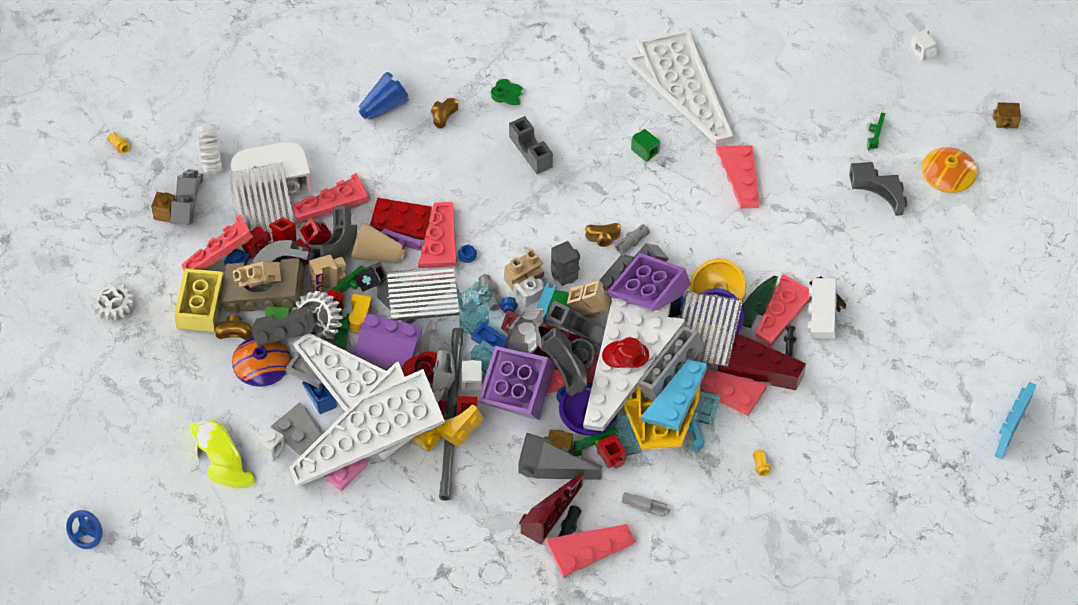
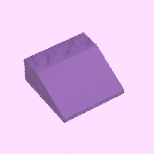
(650, 283)
(387, 341)
(517, 382)

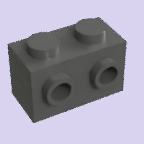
(565, 263)

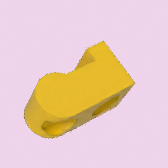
(361, 306)

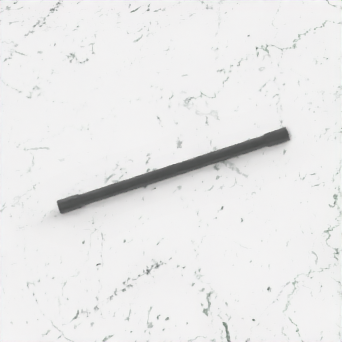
(446, 483)

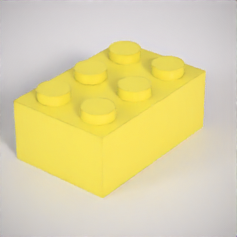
(199, 300)

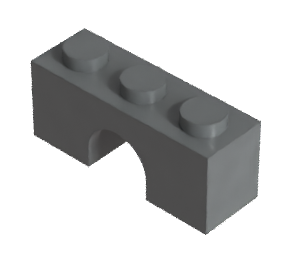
(535, 153)
(297, 323)

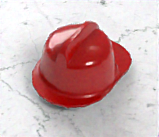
(625, 353)
(422, 361)

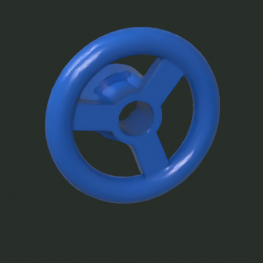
(89, 526)

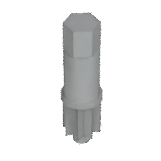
(645, 504)

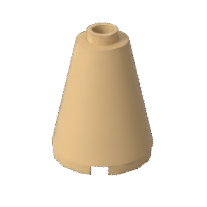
(376, 246)

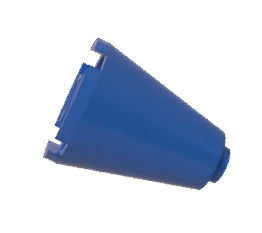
(383, 97)

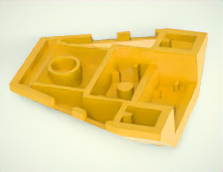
(654, 436)

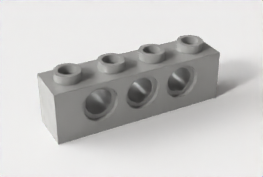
(684, 346)

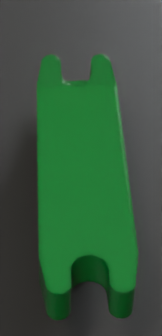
(872, 143)
(349, 281)
(341, 337)
(591, 441)

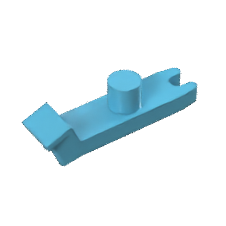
(545, 299)
(698, 442)

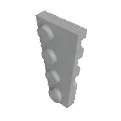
(297, 429)

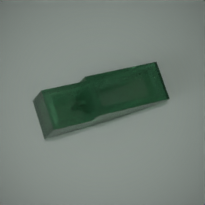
(758, 301)

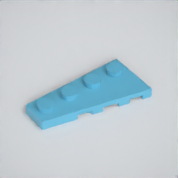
(676, 398)
(1013, 418)

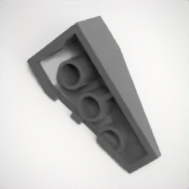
(546, 461)

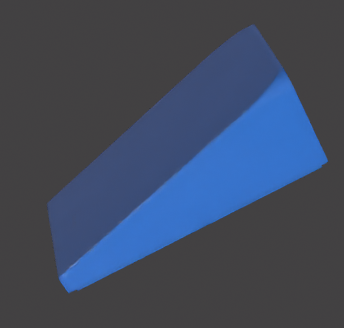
(320, 397)

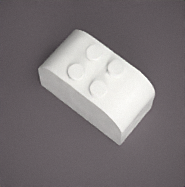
(294, 163)

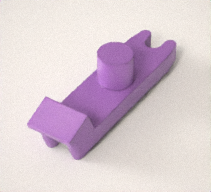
(404, 240)

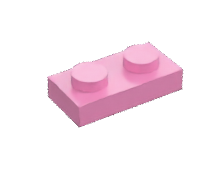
(344, 476)

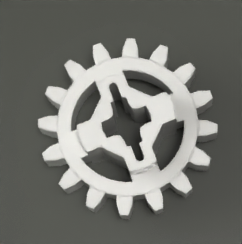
(112, 301)

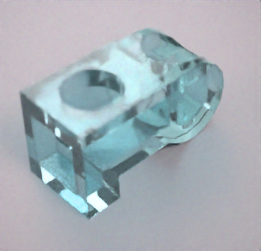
(478, 293)
(625, 436)

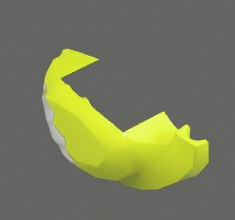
(223, 454)

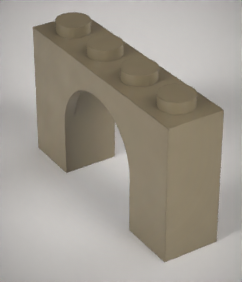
(281, 294)

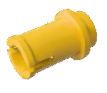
(121, 145)
(762, 467)

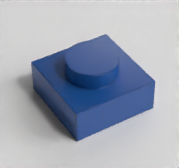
(237, 256)

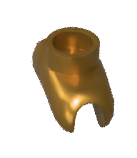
(443, 111)
(603, 233)
(233, 328)

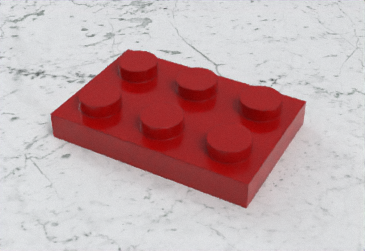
(401, 217)

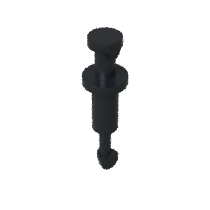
(790, 340)

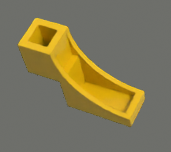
(454, 430)

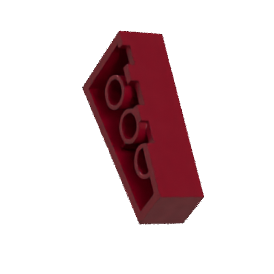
(763, 364)

